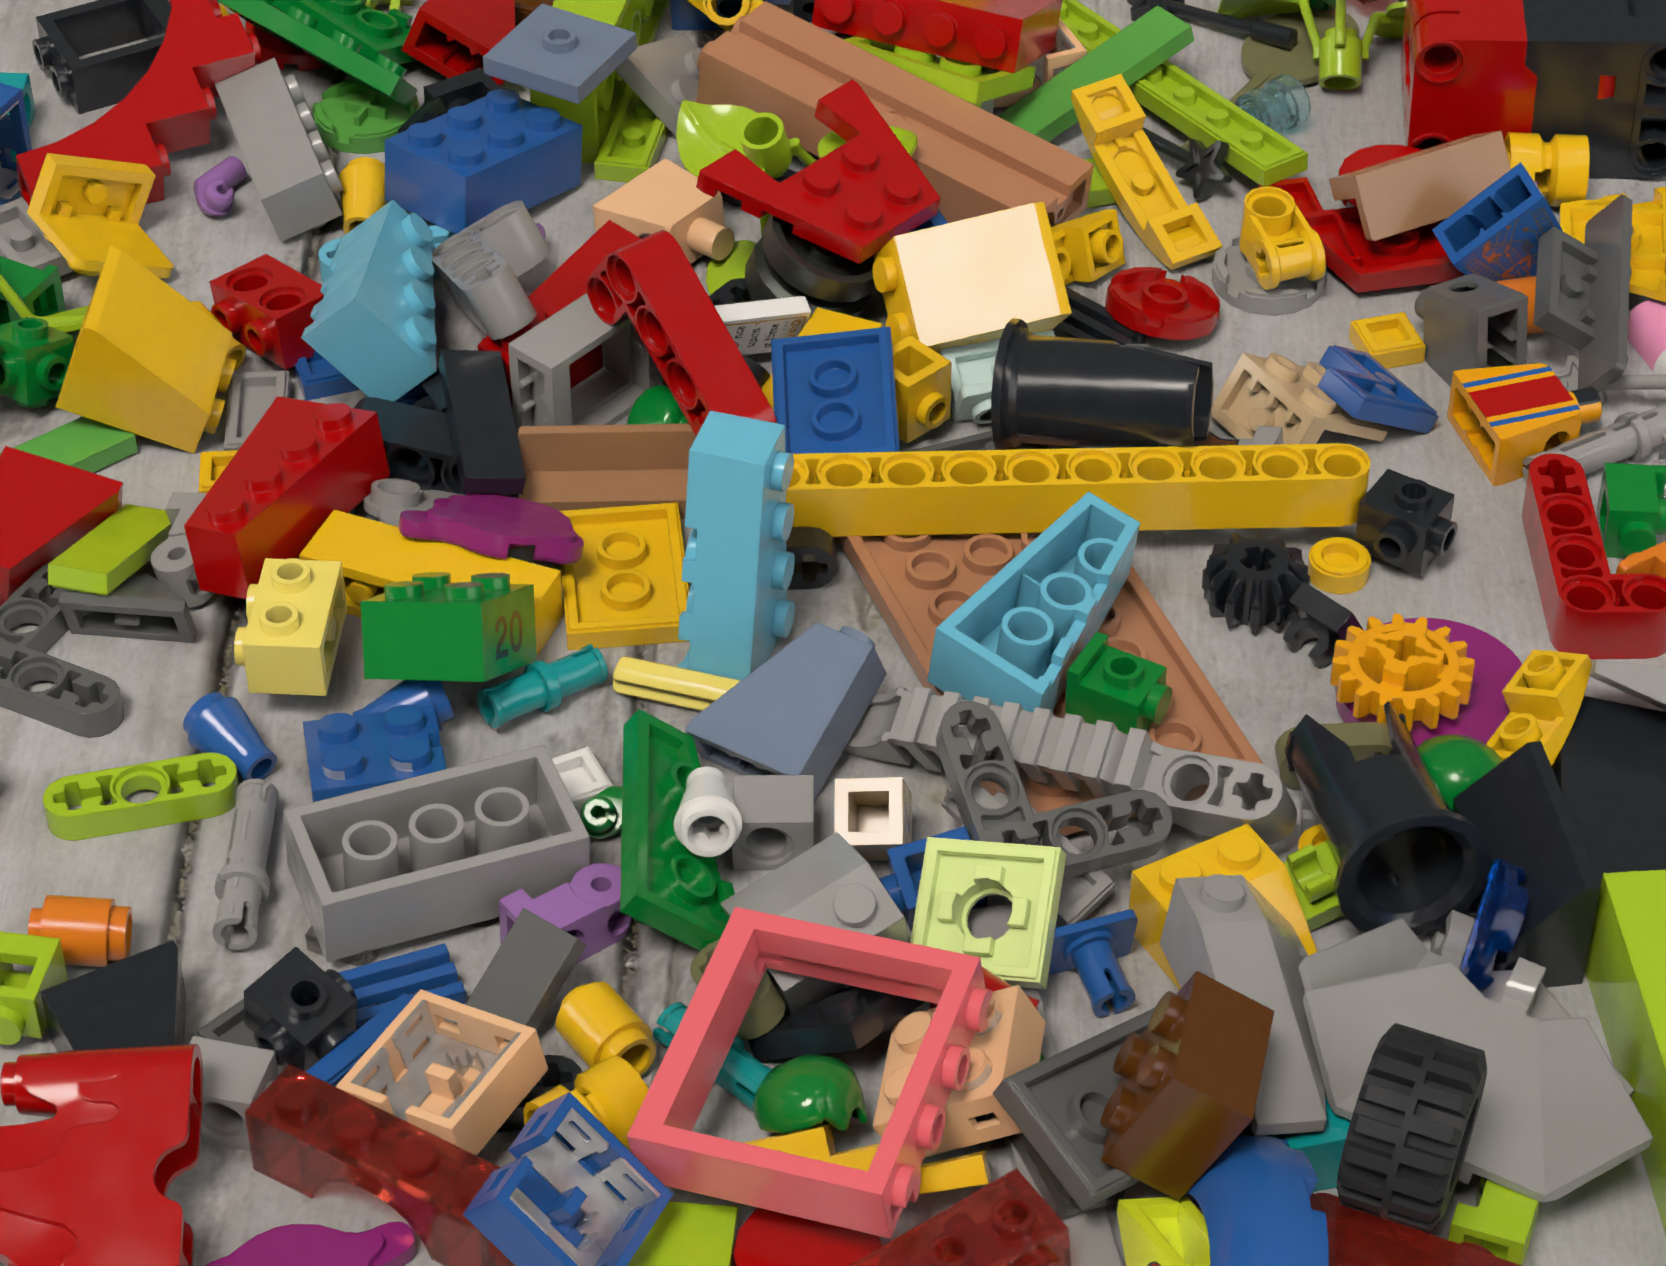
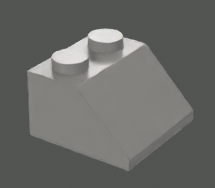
(828, 888)

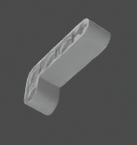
(484, 264)

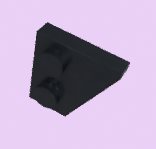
(833, 1024)

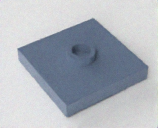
(559, 53)

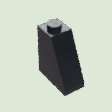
(120, 1004)

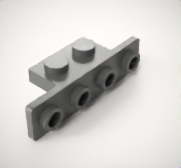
(1586, 292)

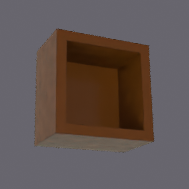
(1186, 1085)

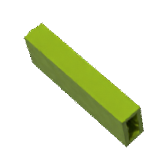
(1629, 993)

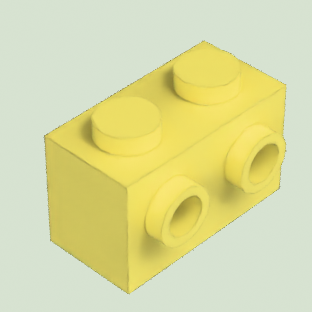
(292, 627)

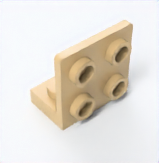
(1285, 396)

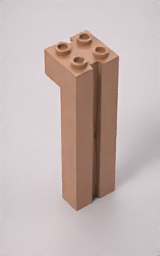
(965, 152)

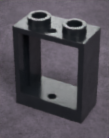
(93, 27)

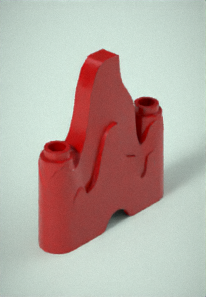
(100, 1168)

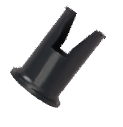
(1095, 393)
(1435, 856)

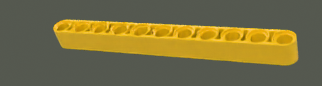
(1036, 486)

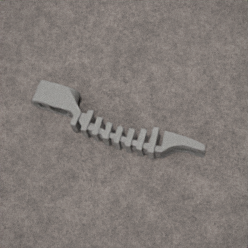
(1087, 752)

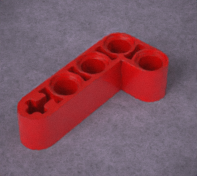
(678, 327)
(1580, 598)

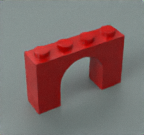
(979, 32)

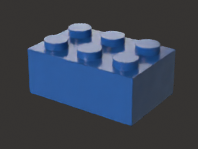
(482, 159)

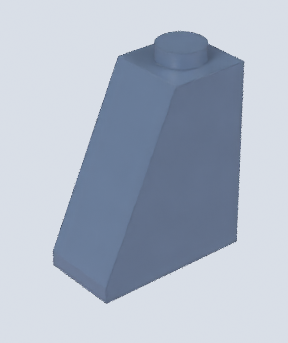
(794, 707)

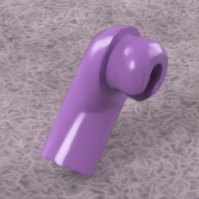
(215, 187)

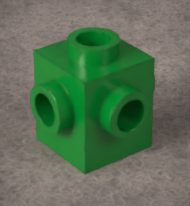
(33, 361)

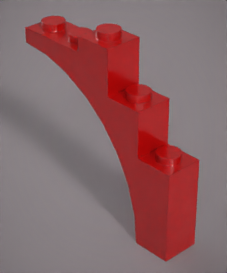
(168, 105)

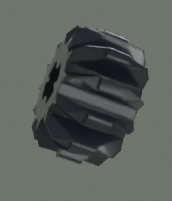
(1253, 581)

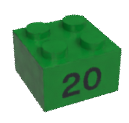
(448, 628)

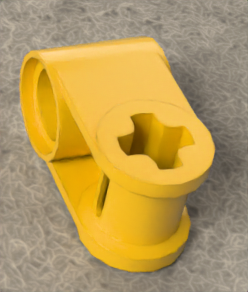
(1279, 239)

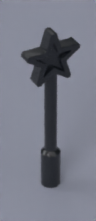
(1258, 30)
(1201, 163)

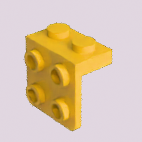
(95, 205)

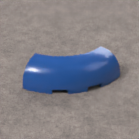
(1261, 1206)

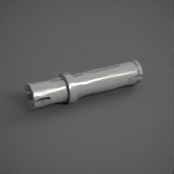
(1628, 437)
(244, 877)

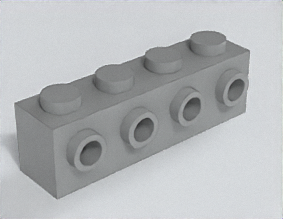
(281, 148)

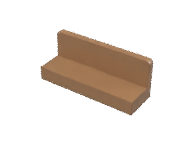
(1423, 184)
(606, 465)

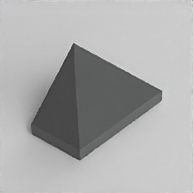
(134, 610)

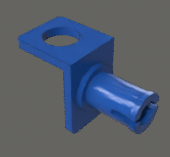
(1093, 951)

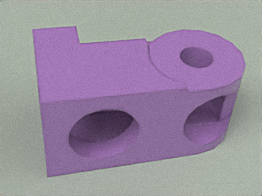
(582, 908)

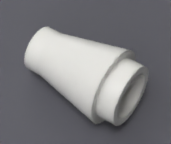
(707, 814)

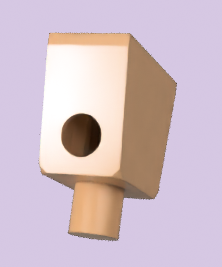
(669, 201)

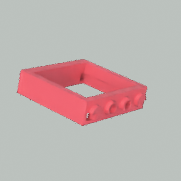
(784, 1181)

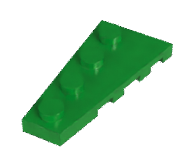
(372, 28)
(337, 52)
(659, 876)

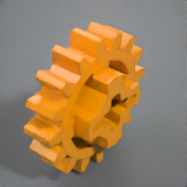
(1404, 666)

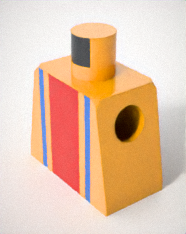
(1516, 414)

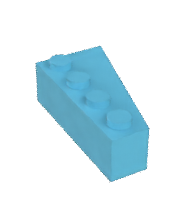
(379, 305)
(737, 545)
(1037, 611)

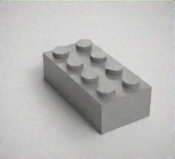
(432, 850)

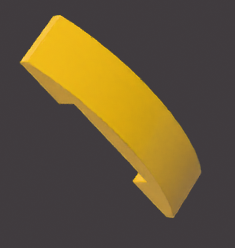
(1137, 176)

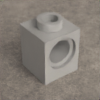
(775, 819)
(232, 1082)

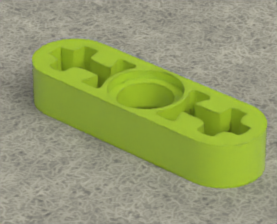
(117, 783)

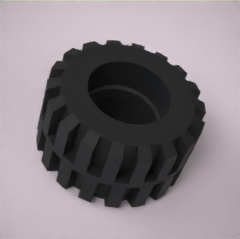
(1411, 1127)

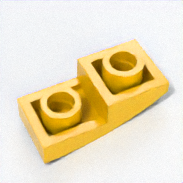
(1089, 246)
(1542, 702)

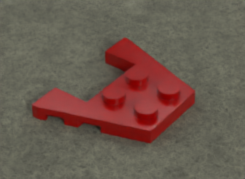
(845, 199)
(1366, 265)

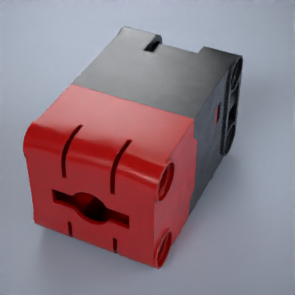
(1541, 71)

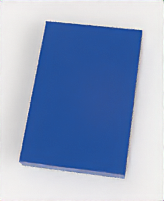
(836, 392)

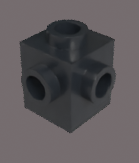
(1406, 522)
(300, 1010)

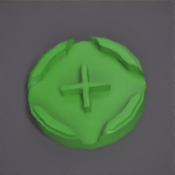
(358, 118)

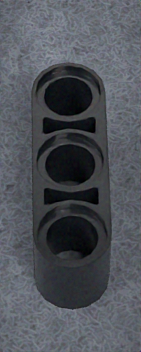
(416, 444)

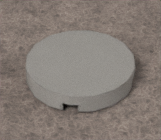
(1239, 287)

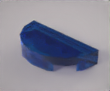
(1495, 922)

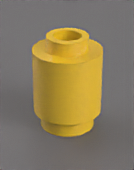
(603, 1025)

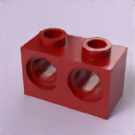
(267, 308)

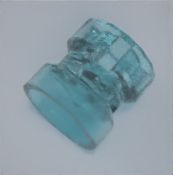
(1279, 104)

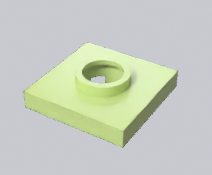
(965, 871)

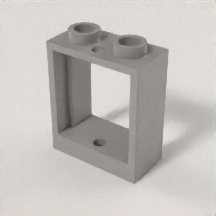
(542, 374)

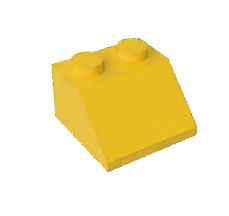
(1229, 853)

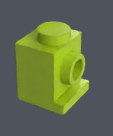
(20, 993)

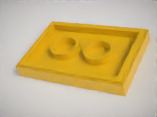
(628, 577)

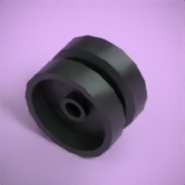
(792, 267)

